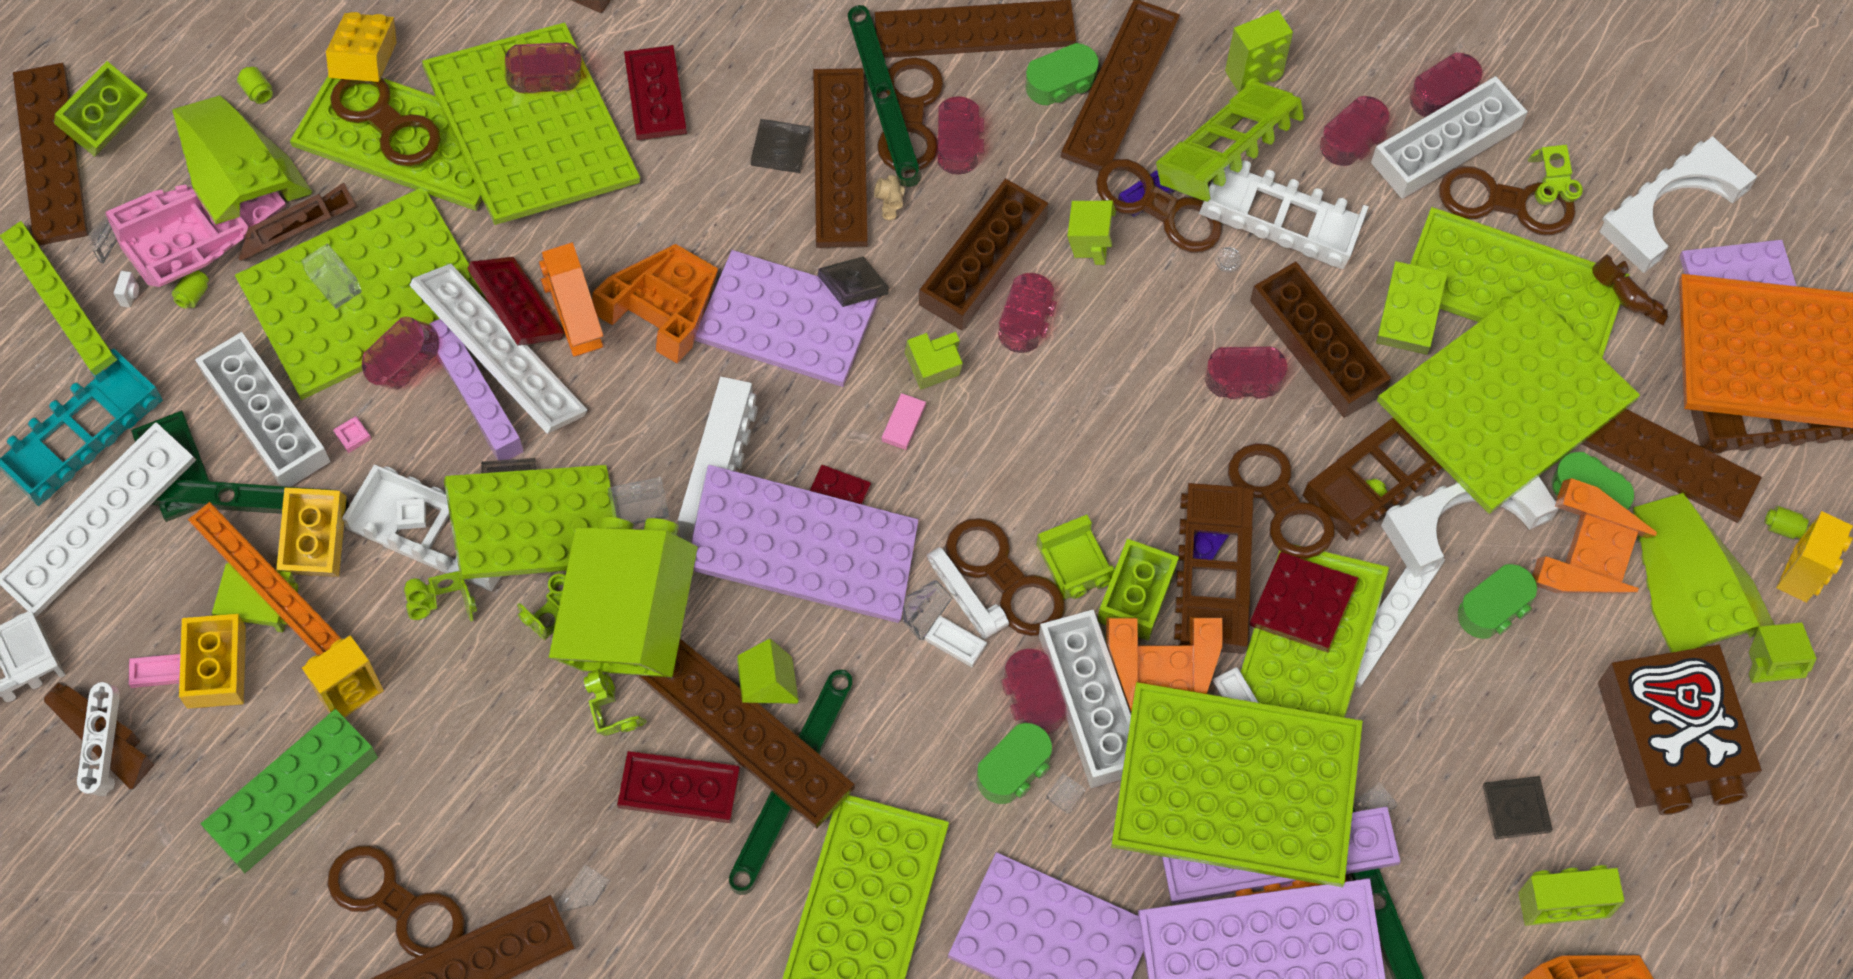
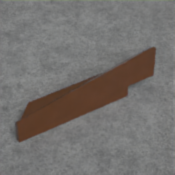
(126, 761)

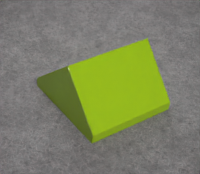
(767, 675)

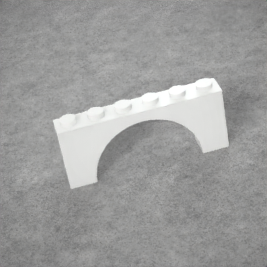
(1706, 167)
(1414, 525)

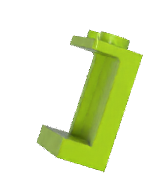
(1074, 558)
(238, 597)

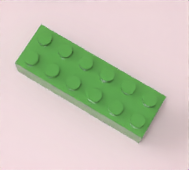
(289, 790)

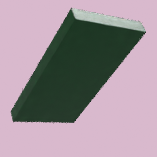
(178, 428)

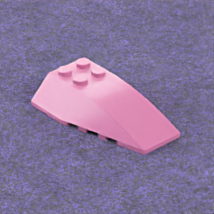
(174, 234)

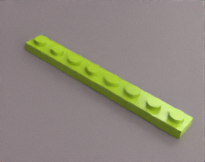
(58, 298)

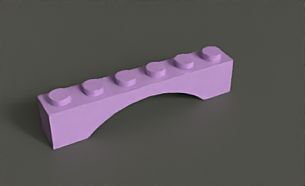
(477, 394)

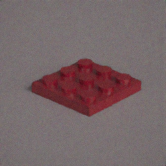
(1304, 602)

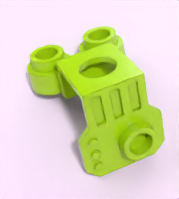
(1556, 179)
(422, 597)
(551, 607)
(604, 691)

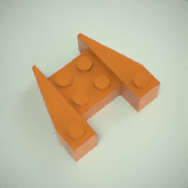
(571, 298)
(1599, 545)
(1164, 665)

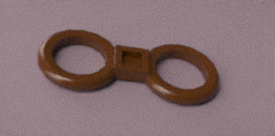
(913, 110)
(387, 122)
(1502, 199)
(1157, 204)
(1282, 501)
(1003, 574)
(392, 898)

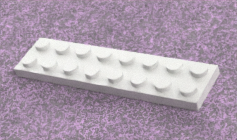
(488, 339)
(95, 519)

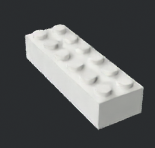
(1448, 137)
(262, 410)
(721, 442)
(1091, 694)

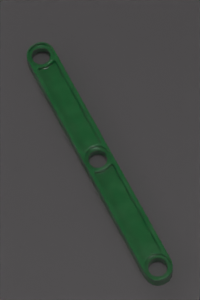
(887, 108)
(246, 496)
(775, 811)
(1391, 933)

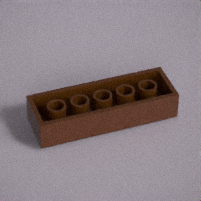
(983, 254)
(1320, 339)

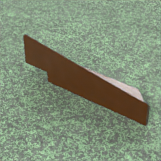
(296, 221)

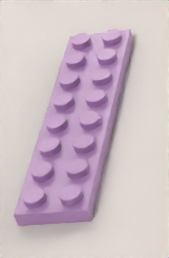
(1370, 847)

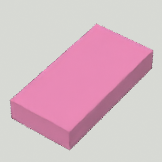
(903, 421)
(154, 670)

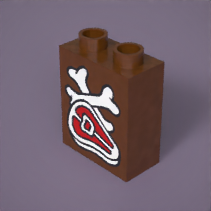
(1679, 729)

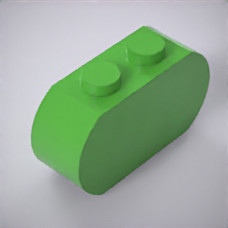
(1061, 74)
(1592, 471)
(1497, 602)
(1014, 764)

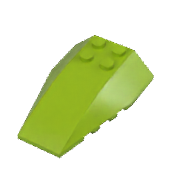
(232, 159)
(1694, 579)

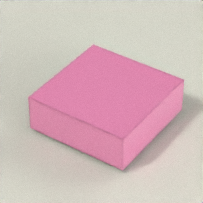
(352, 434)

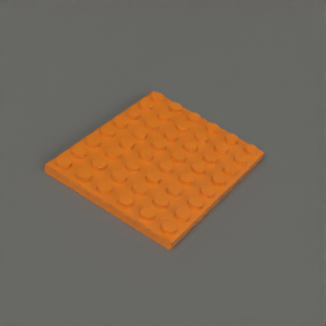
(1767, 350)

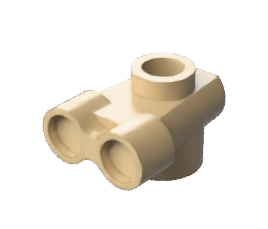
(891, 193)

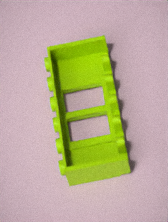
(1192, 164)

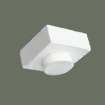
(126, 289)
(411, 513)

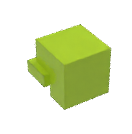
(1090, 229)
(934, 359)
(1781, 653)

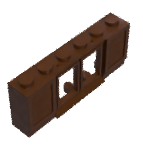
(1727, 432)
(1351, 499)
(1216, 511)

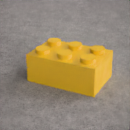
(361, 47)
(311, 532)
(1815, 557)
(212, 661)
(342, 677)

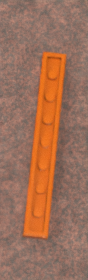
(264, 579)

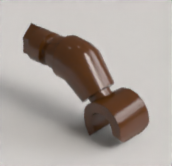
(1627, 290)

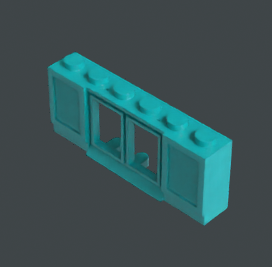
(118, 390)

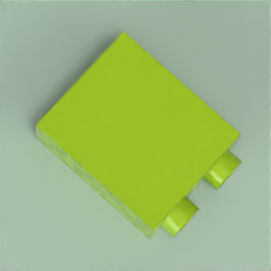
(624, 598)

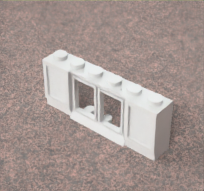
(1331, 232)
(375, 518)
(25, 654)

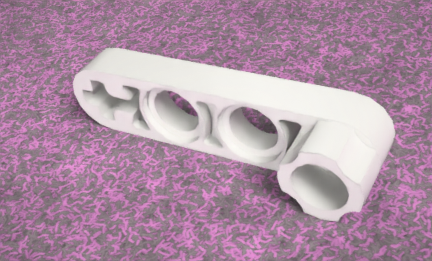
(985, 621)
(86, 776)

